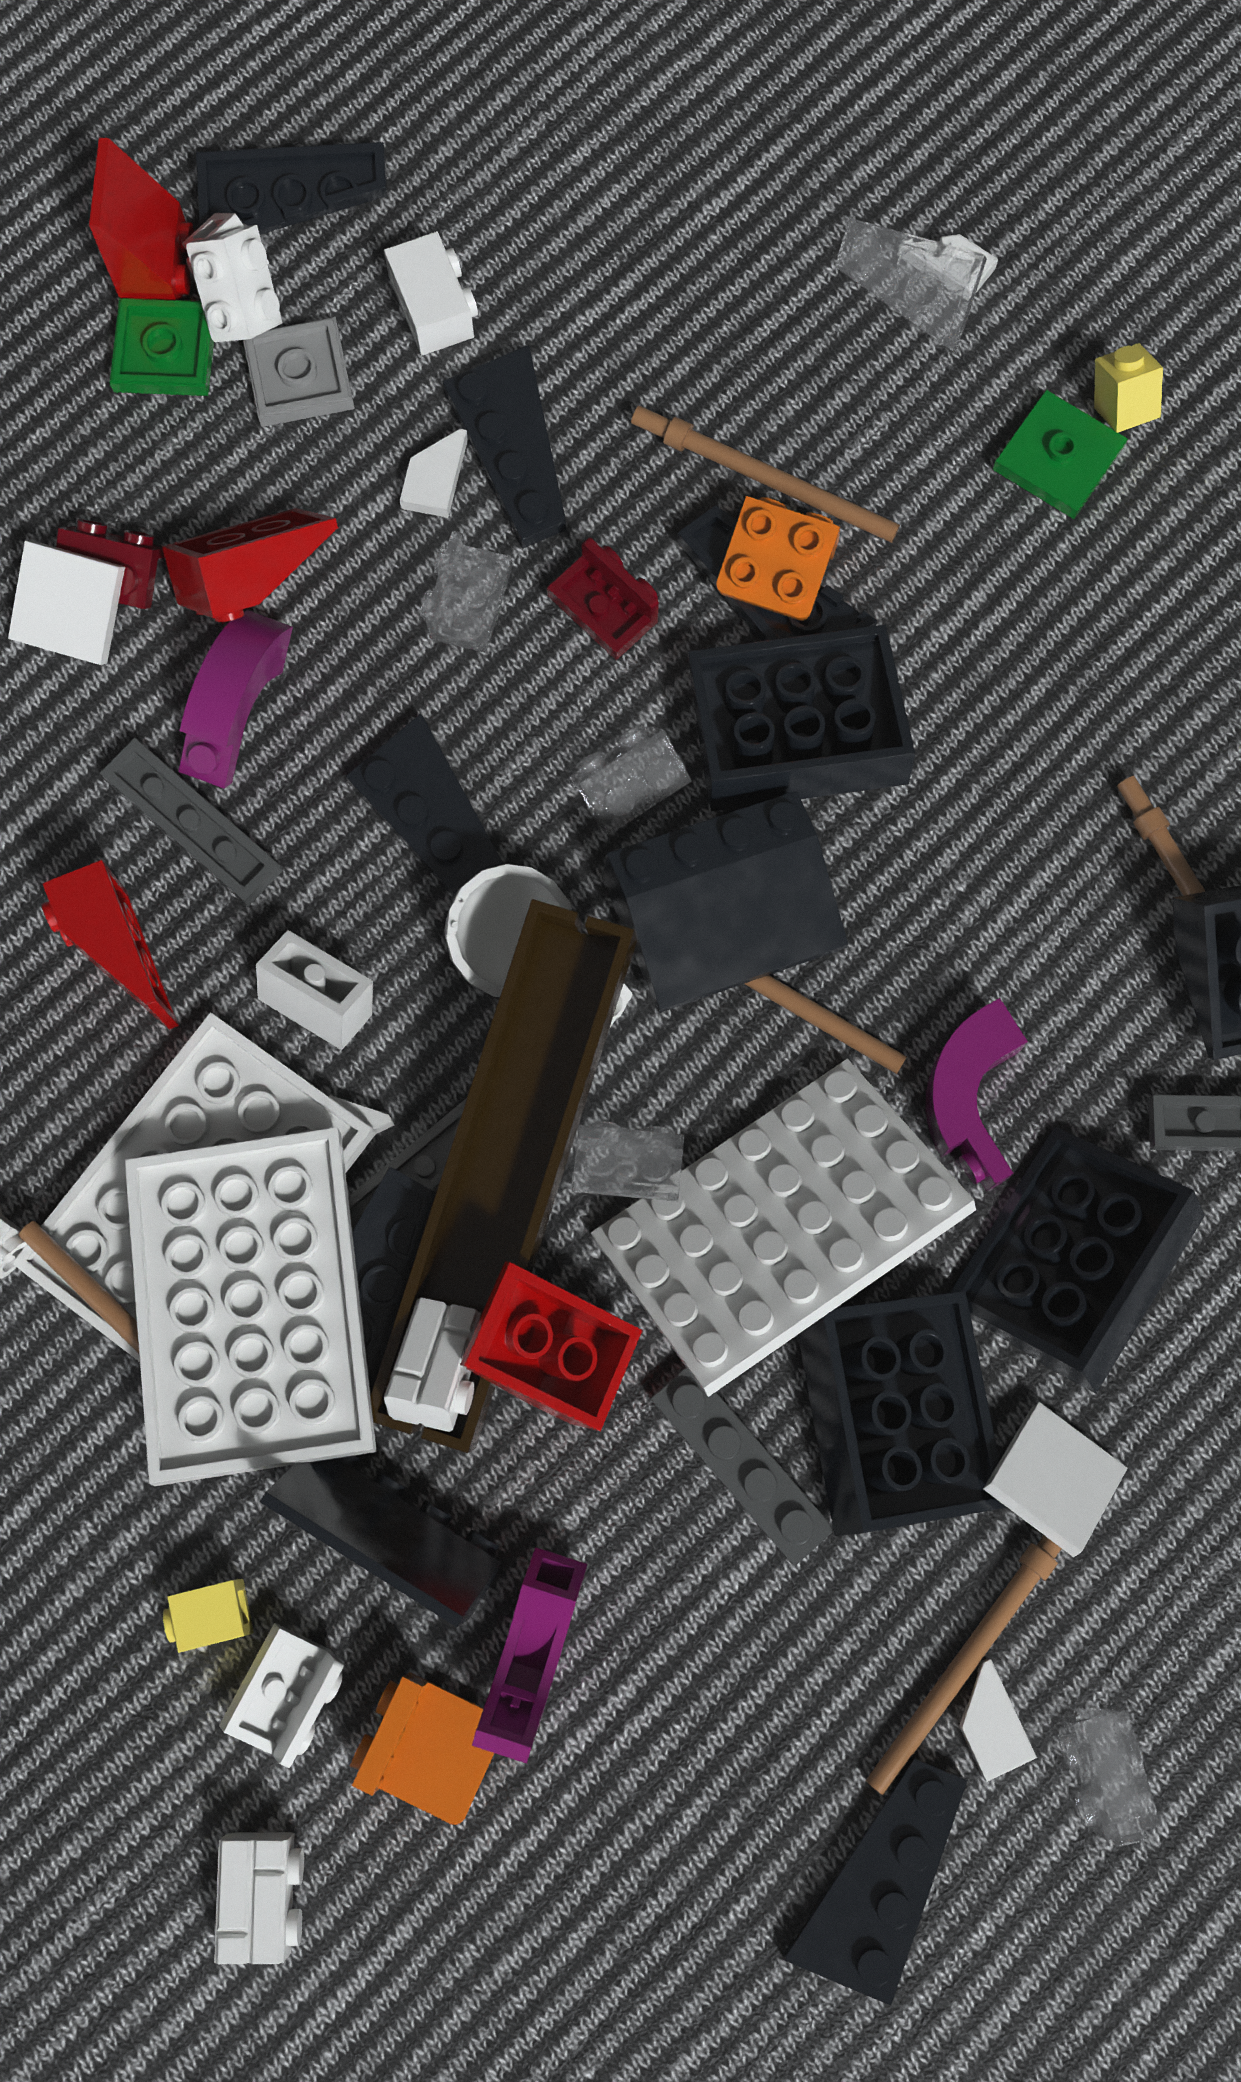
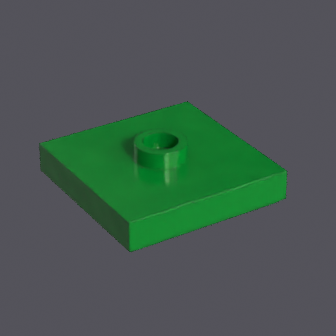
(161, 348)
(1060, 454)

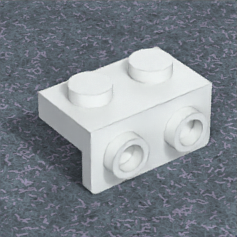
(235, 284)
(283, 1695)

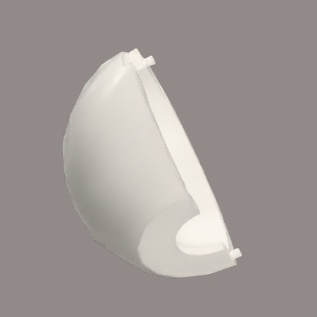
(488, 920)

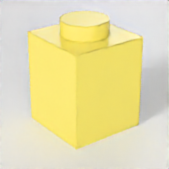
(1128, 387)
(208, 1615)

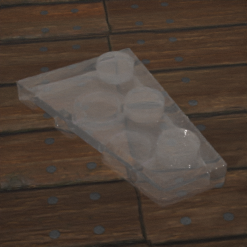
(914, 277)

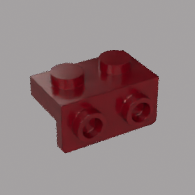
(132, 550)
(606, 599)

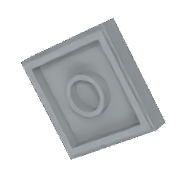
(298, 372)

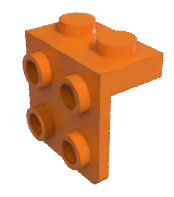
(777, 557)
(424, 1749)

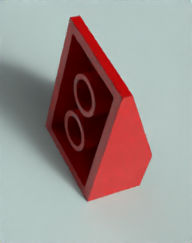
(138, 229)
(243, 563)
(99, 919)
(551, 1348)

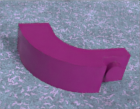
(223, 693)
(952, 1089)
(530, 1655)

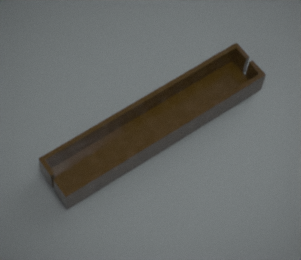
(514, 1130)

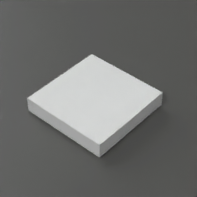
(66, 602)
(1056, 1479)

